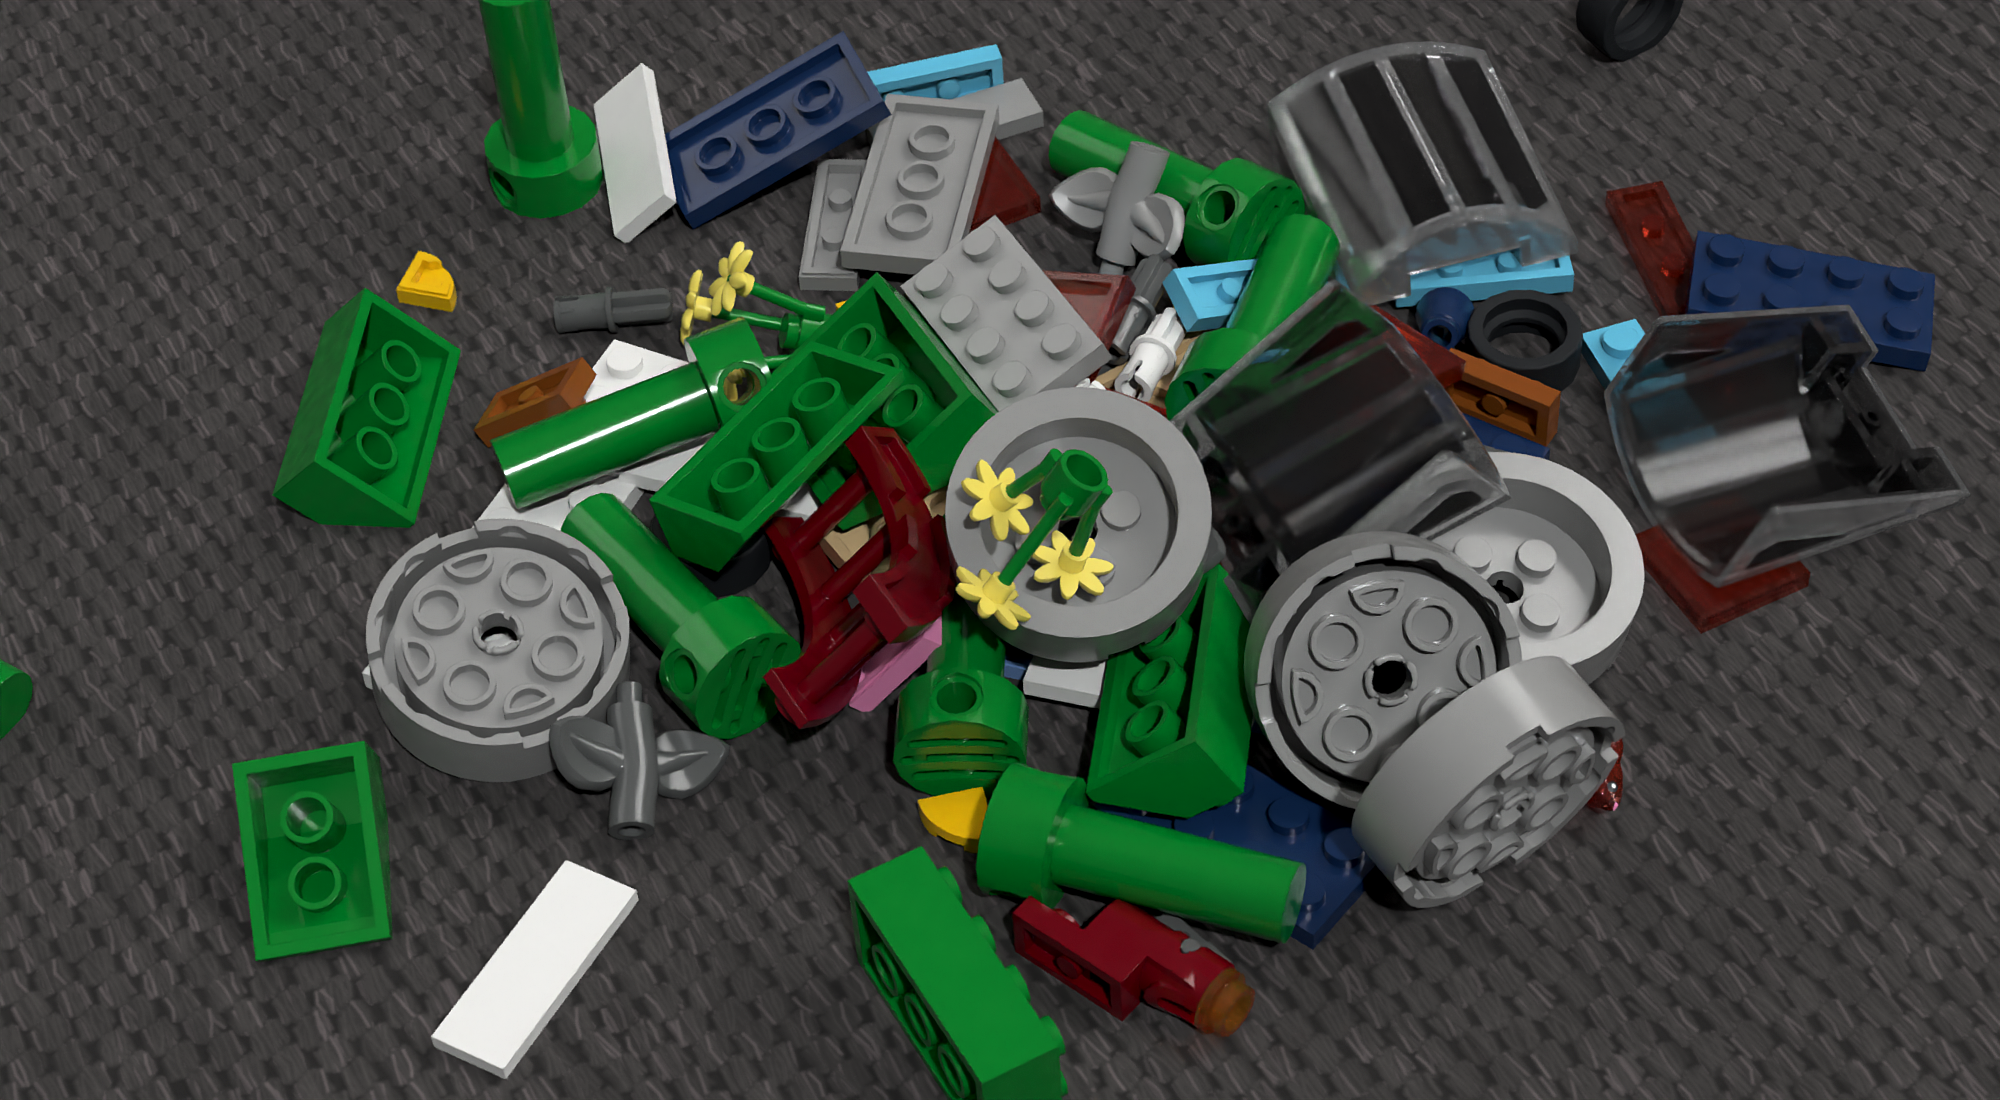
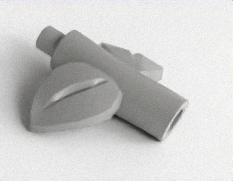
(1124, 208)

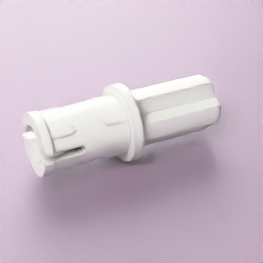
(1152, 356)

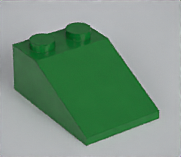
(315, 850)

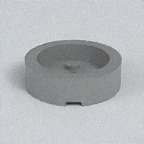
(1149, 527)
(1564, 558)
(1339, 617)
(493, 709)
(1486, 780)

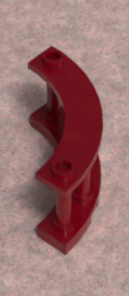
(891, 603)

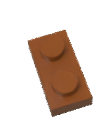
(536, 399)
(1506, 399)

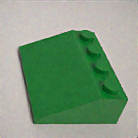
(930, 411)

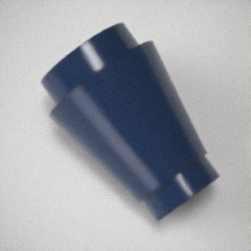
(1446, 308)

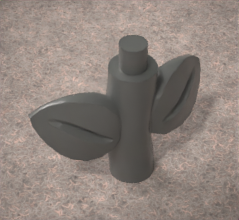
(634, 760)

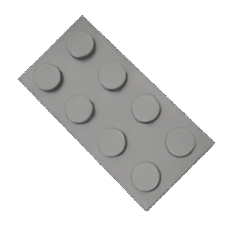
(919, 183)
(1004, 317)

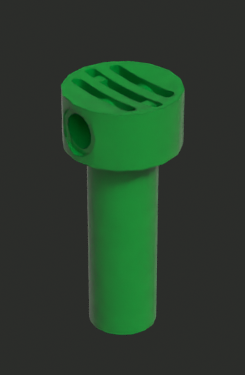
(541, 149)
(1224, 208)
(1285, 276)
(633, 420)
(709, 645)
(962, 716)
(1047, 839)

